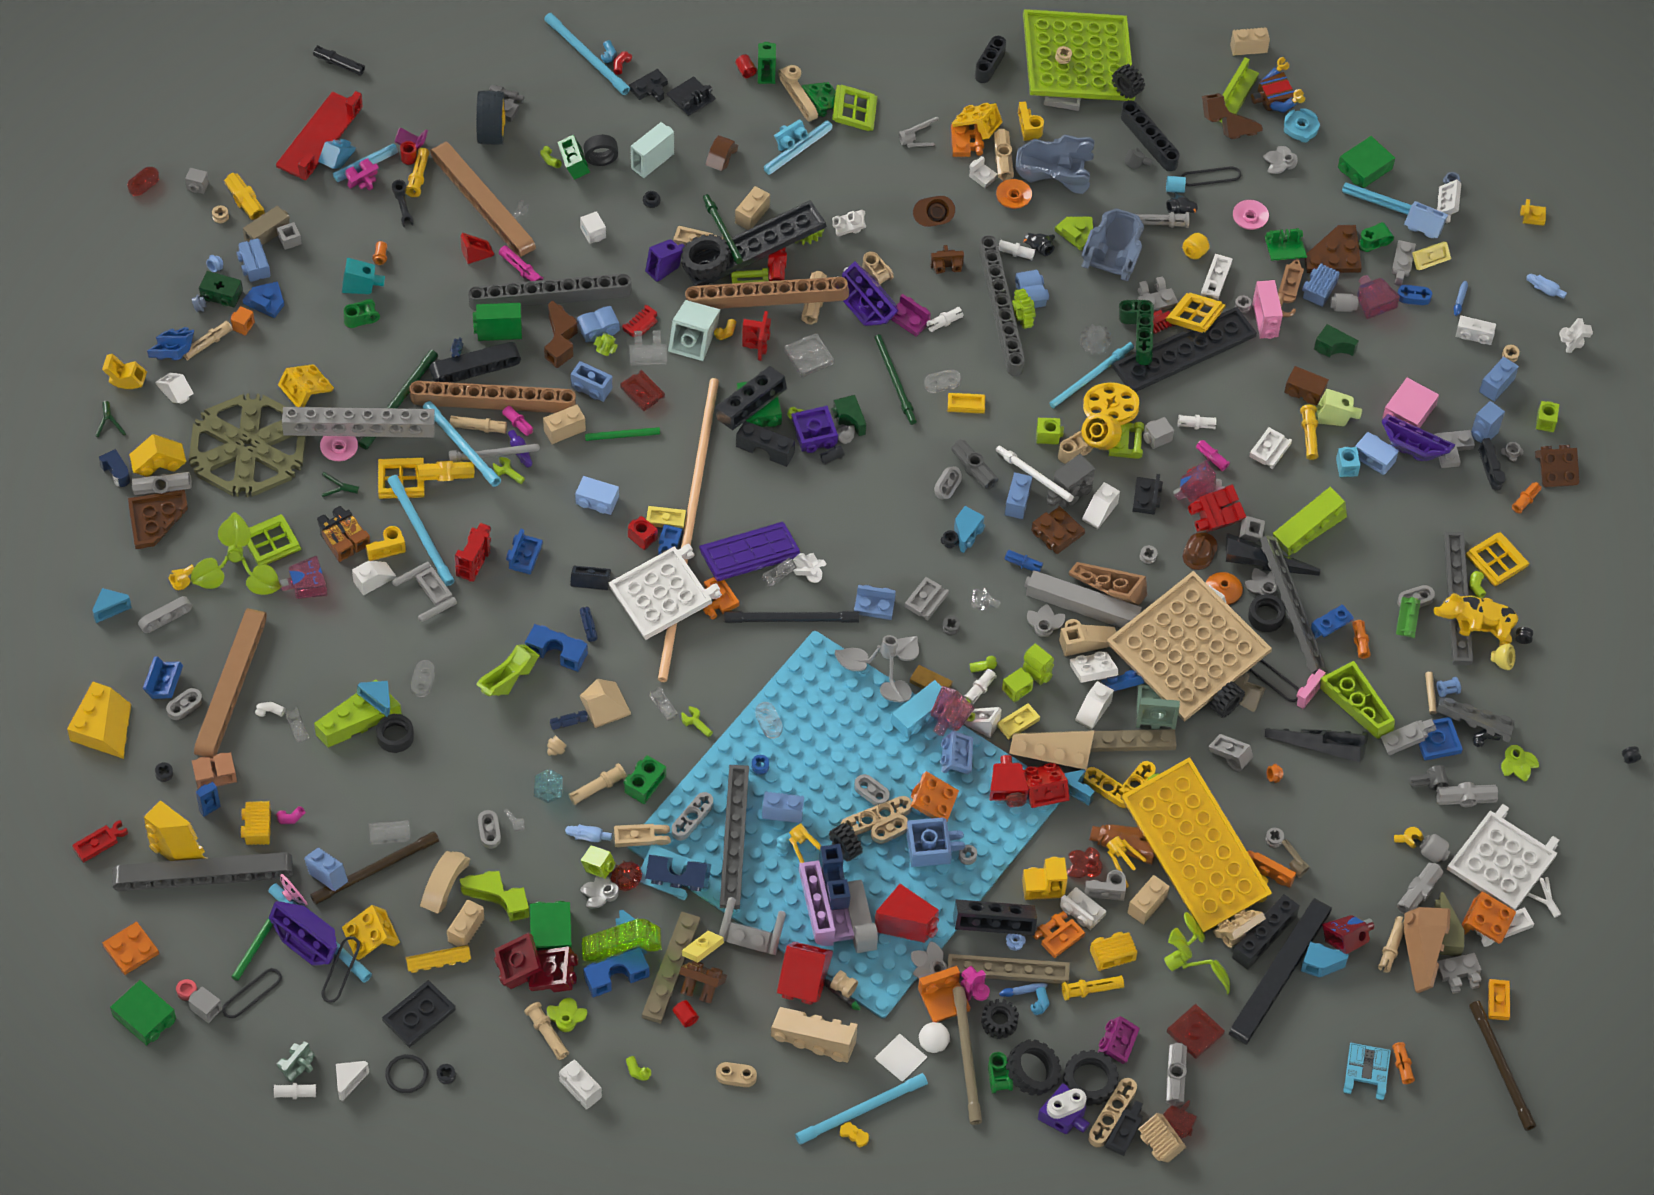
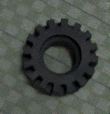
(1128, 81)
(1227, 699)
(848, 841)
(999, 1029)

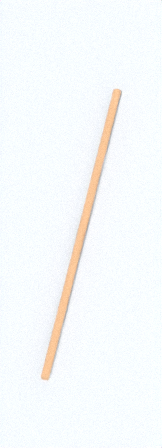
(691, 511)

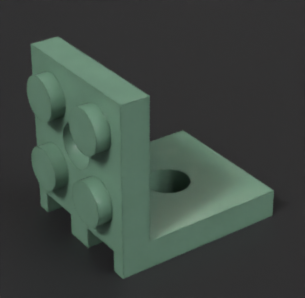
(1155, 710)

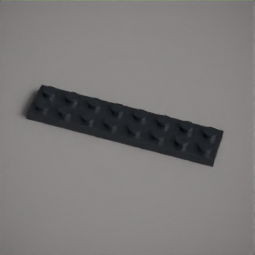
(766, 239)
(1186, 350)

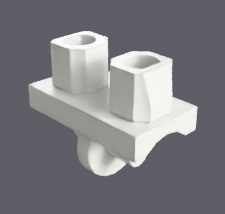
(849, 223)
(1575, 335)
(809, 566)

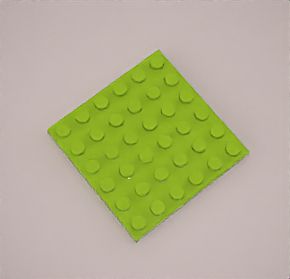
(1098, 49)

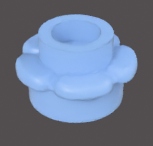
(214, 263)
(1015, 945)

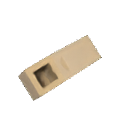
(1084, 638)

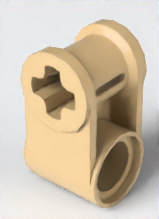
(878, 269)
(1072, 447)

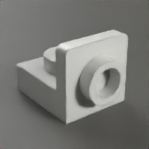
(981, 173)

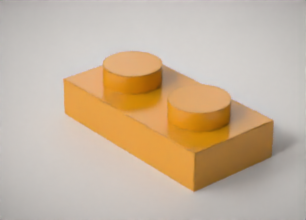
(1498, 999)

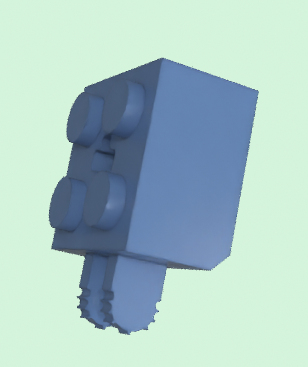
(930, 842)

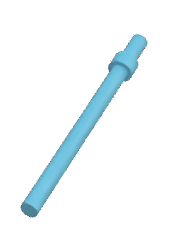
(1116, 356)

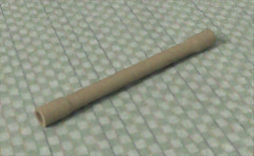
(973, 1103)

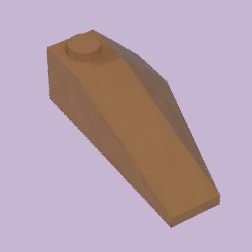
(1424, 937)

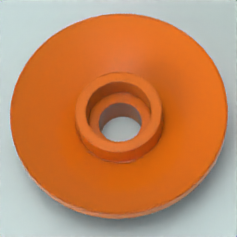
(1014, 193)
(1233, 587)

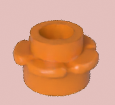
(1274, 773)

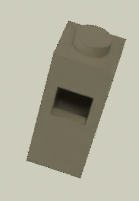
(266, 225)

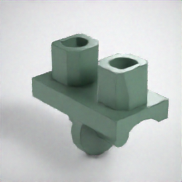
(298, 1062)

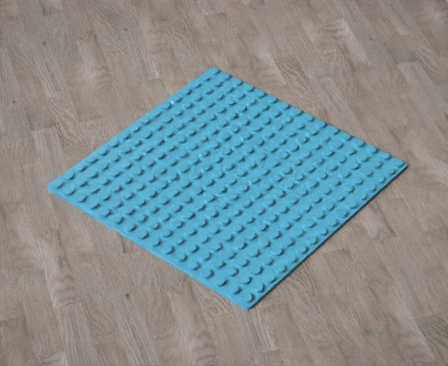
(831, 735)

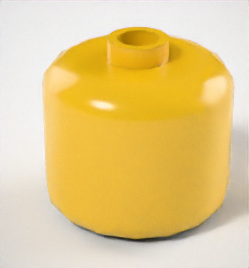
(1101, 431)

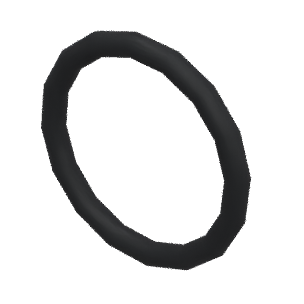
(407, 1056)

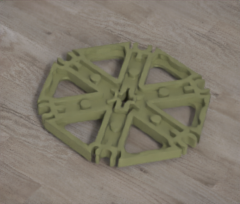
(235, 450)

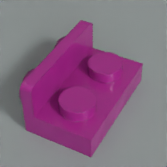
(911, 315)
(1119, 1039)

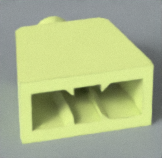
(1336, 409)

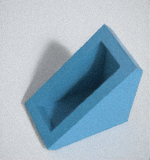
(110, 604)
(376, 694)

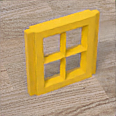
(1209, 318)
(399, 463)
(1485, 567)

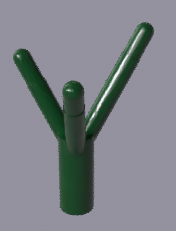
(107, 415)
(343, 486)

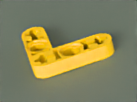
(1135, 776)

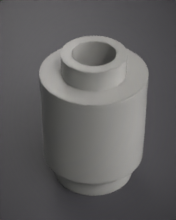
(1344, 302)

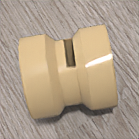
(844, 984)

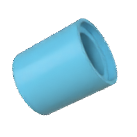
(1175, 184)

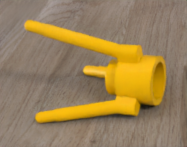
(800, 835)
(1117, 847)

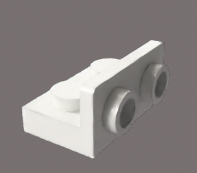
(1449, 198)
(1475, 330)
(1082, 908)

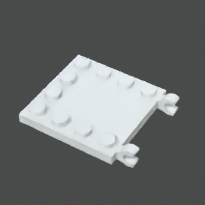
(662, 591)
(1502, 859)

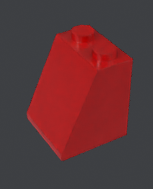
(907, 916)
(804, 972)

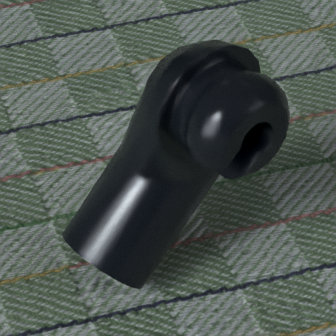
(1479, 738)

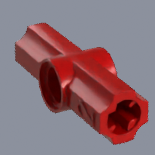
(777, 265)

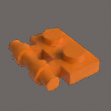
(961, 141)
(725, 602)
(1062, 938)

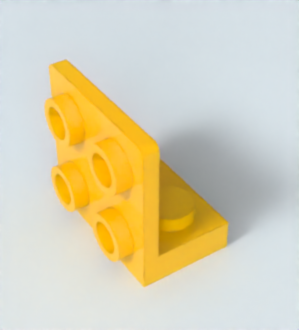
(984, 115)
(302, 382)
(371, 929)

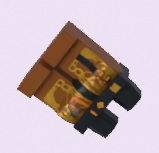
(342, 533)

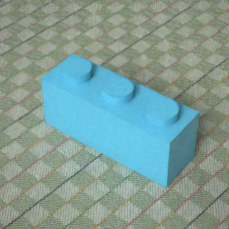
(916, 711)

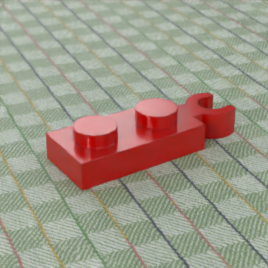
(99, 841)

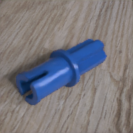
(1023, 561)

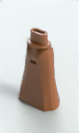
(1132, 835)

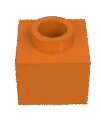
(242, 320)

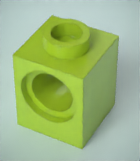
(1547, 416)
(1048, 431)
(1017, 684)
(598, 862)

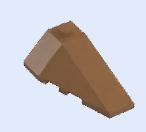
(1115, 583)

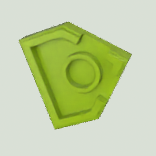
(1075, 230)

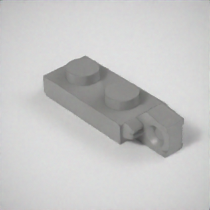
(1403, 260)
(1407, 736)

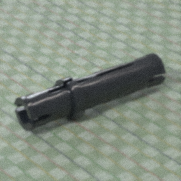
(332, 57)

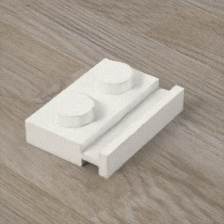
(1270, 448)

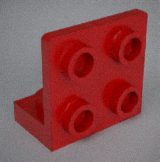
(1046, 785)

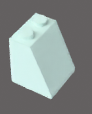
(693, 330)

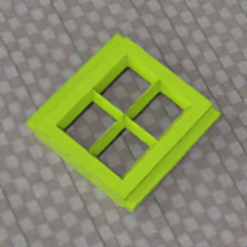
(839, 105)
(278, 553)

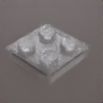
(809, 355)

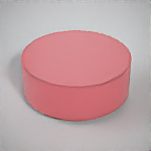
(185, 989)

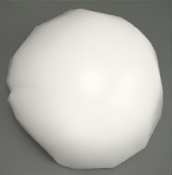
(934, 1037)

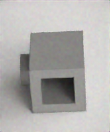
(1158, 433)
(204, 1004)

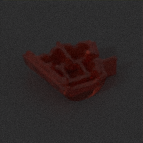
(1181, 1120)

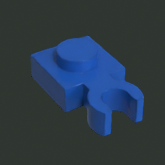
(669, 538)

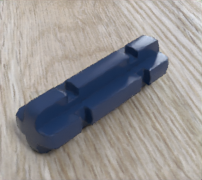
(456, 347)
(588, 624)
(568, 720)

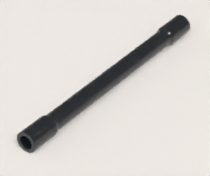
(739, 617)

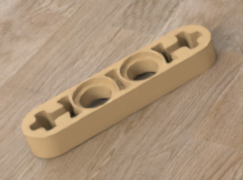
(799, 97)
(875, 815)
(1112, 1112)

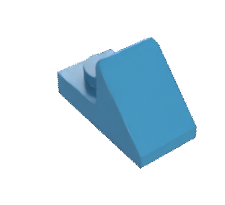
(1078, 790)

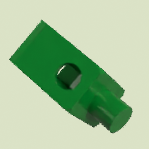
(766, 56)

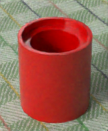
(746, 66)
(408, 152)
(685, 1013)

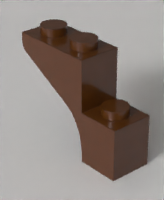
(1233, 124)
(563, 328)

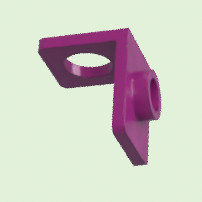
(403, 135)

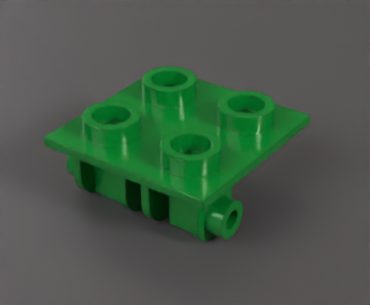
(821, 95)
(1286, 245)

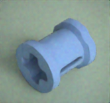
(1454, 687)

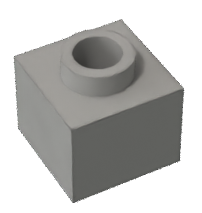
(197, 180)
(289, 236)
(1256, 527)

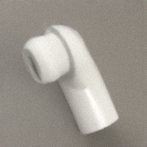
(269, 707)

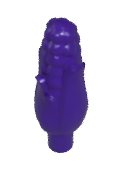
(519, 441)

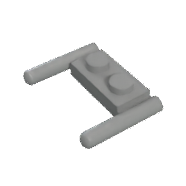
(433, 587)
(750, 936)

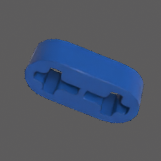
(1414, 295)

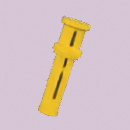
(416, 178)
(1309, 425)
(1083, 988)

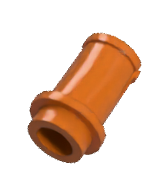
(380, 253)

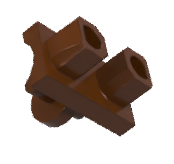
(947, 258)

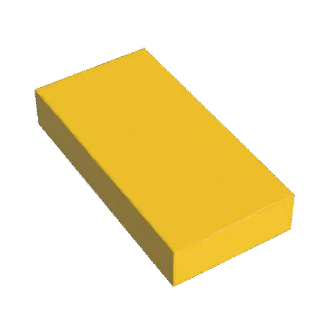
(966, 403)

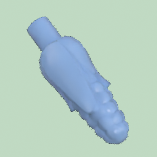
(1546, 286)
(588, 833)

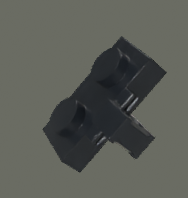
(650, 85)

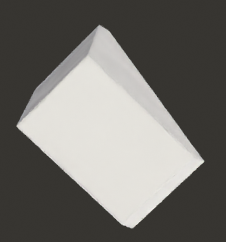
(985, 720)
(349, 1076)

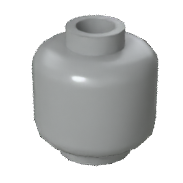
(1435, 848)

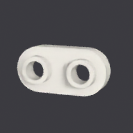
(1067, 1103)

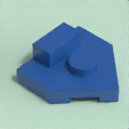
(265, 299)

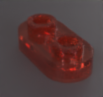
(140, 183)

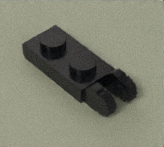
(1491, 464)

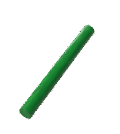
(622, 434)
(252, 950)

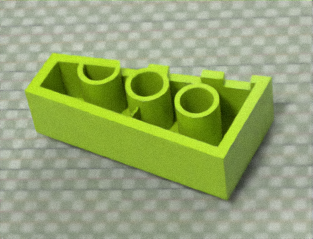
(1311, 521)
(1358, 698)
(350, 718)

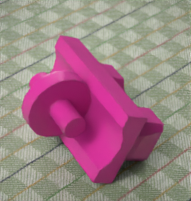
(368, 171)
(975, 984)

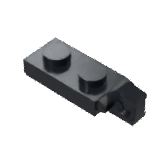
(1125, 1129)

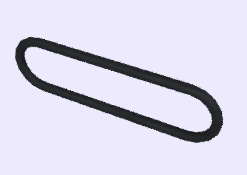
(1209, 170)
(1275, 689)
(333, 966)
(246, 987)

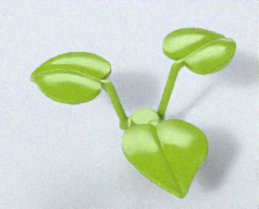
(235, 534)
(1184, 953)

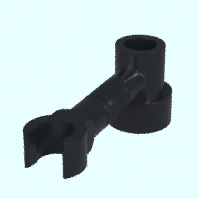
(399, 190)

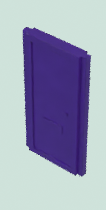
(749, 551)

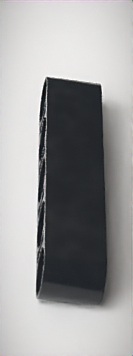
(1150, 135)
(475, 363)

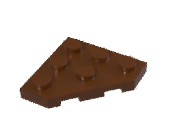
(1337, 251)
(155, 515)

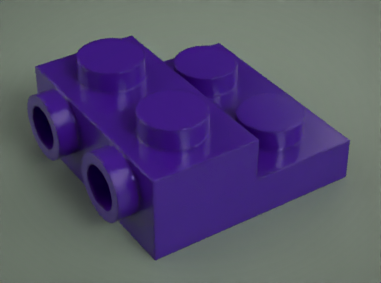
(815, 429)

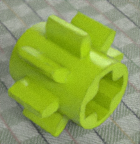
(605, 344)

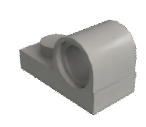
(1236, 752)
(1107, 889)

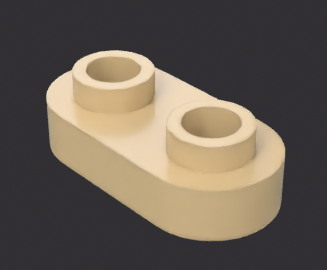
(888, 828)
(735, 1076)

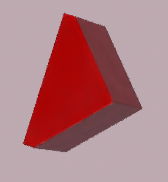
(475, 248)

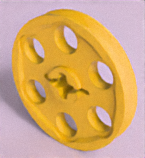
(1106, 399)

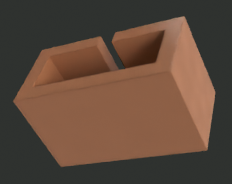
(217, 770)

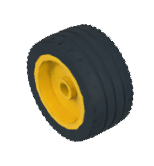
(490, 117)

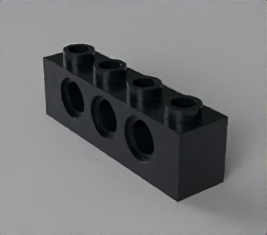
(751, 398)
(994, 917)
(1265, 932)

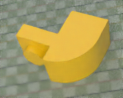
(124, 375)

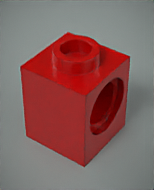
(643, 539)

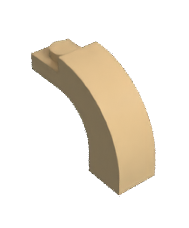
(442, 880)

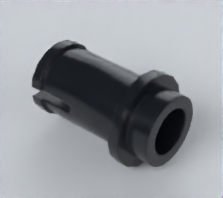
(833, 454)

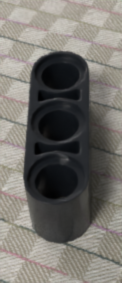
(990, 59)

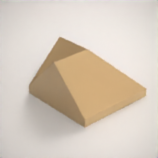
(604, 702)

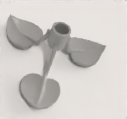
(904, 648)

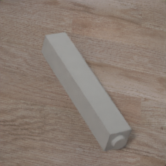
(1080, 599)

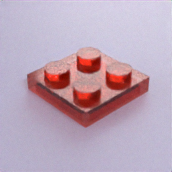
(1195, 1031)

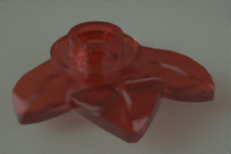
(1083, 863)

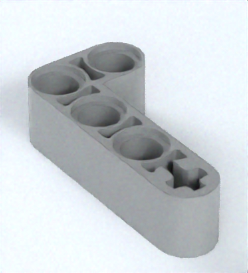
(864, 930)

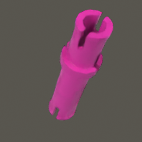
(525, 270)

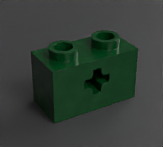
(220, 289)

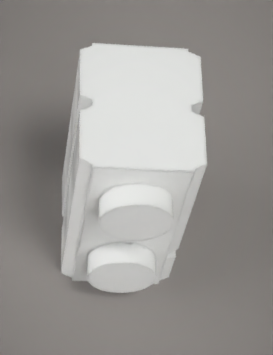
(580, 1084)

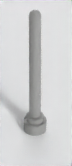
(456, 456)

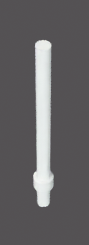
(1012, 458)

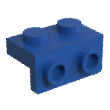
(524, 552)
(1331, 621)
(162, 678)

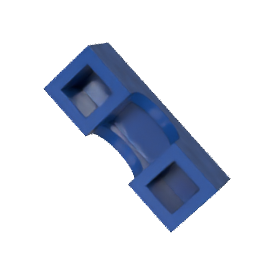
(573, 650)
(630, 963)

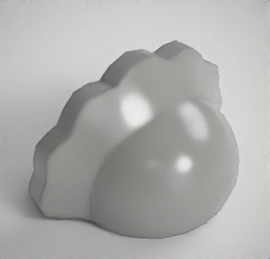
(846, 434)

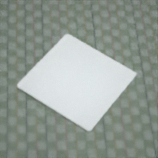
(900, 1057)

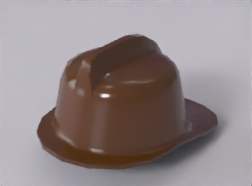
(934, 211)
(1199, 551)

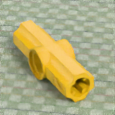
(244, 196)
(445, 471)

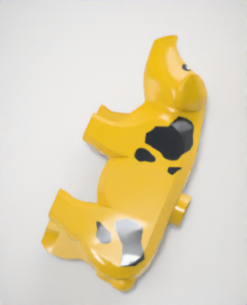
(1479, 615)

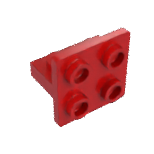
(756, 334)

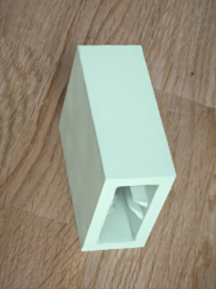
(652, 149)

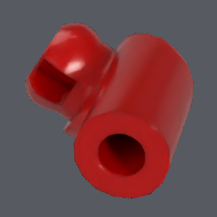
(619, 60)

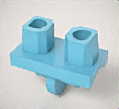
(790, 135)

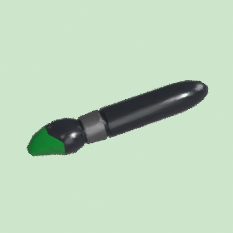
(852, 1003)

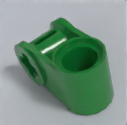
(1375, 237)
(360, 313)
(999, 1075)

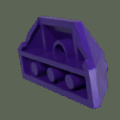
(867, 297)
(1415, 441)
(304, 932)

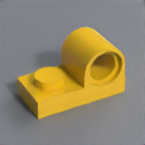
(1030, 124)
(389, 546)

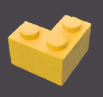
(157, 453)
(1046, 881)

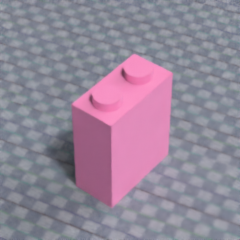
(1412, 403)

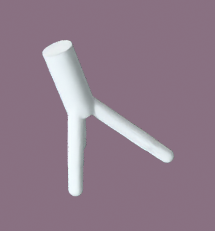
(1549, 902)

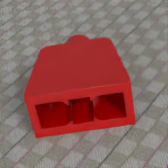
(1007, 779)

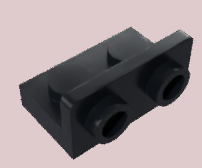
(1146, 495)

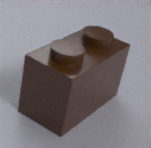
(1306, 385)

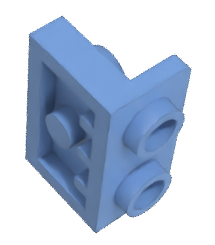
(875, 602)
(957, 753)

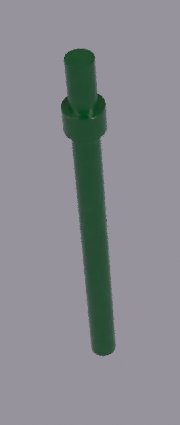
(712, 209)
(906, 406)

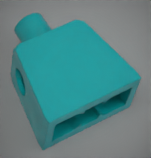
(360, 277)

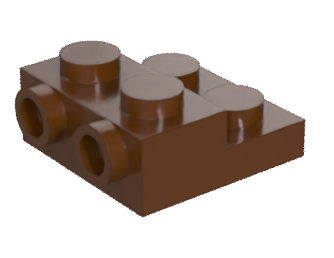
(1057, 529)

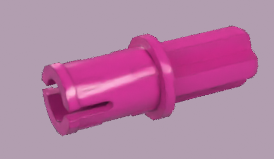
(518, 420)
(1212, 455)

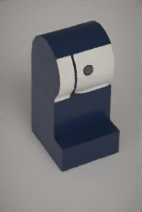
(114, 463)

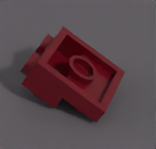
(517, 961)
(556, 970)

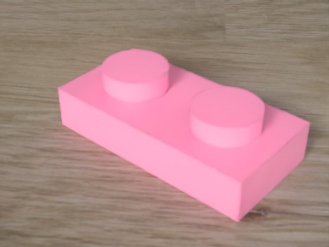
(1306, 693)

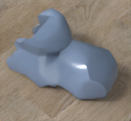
(1057, 160)
(1114, 243)

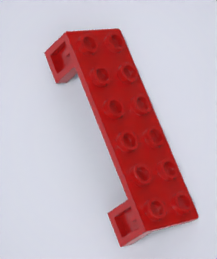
(324, 126)

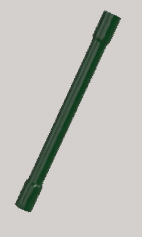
(429, 358)

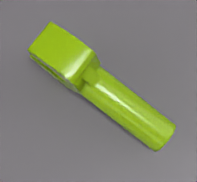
(507, 470)
(695, 721)

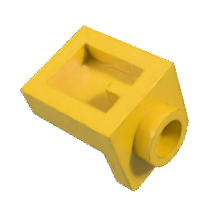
(1533, 214)

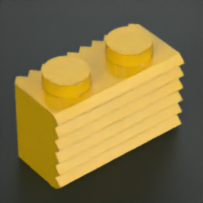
(257, 822)
(1113, 950)

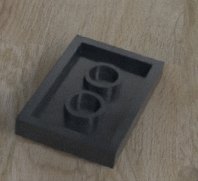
(418, 1013)

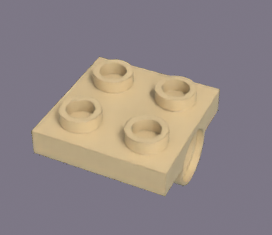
(1234, 930)

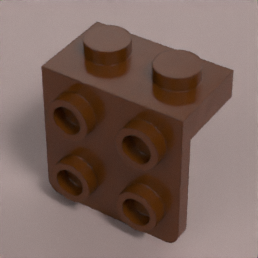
(1558, 466)

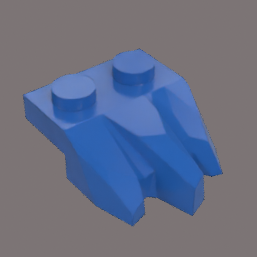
(172, 344)

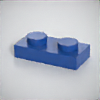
(1123, 681)
(208, 798)

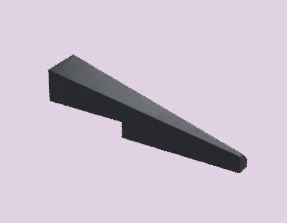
(1247, 552)
(1339, 744)

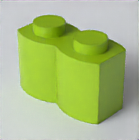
(1038, 664)

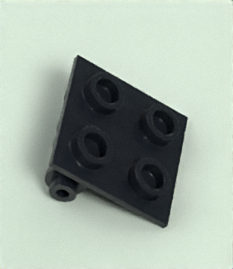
(691, 95)

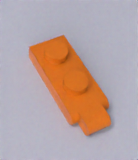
(1273, 869)

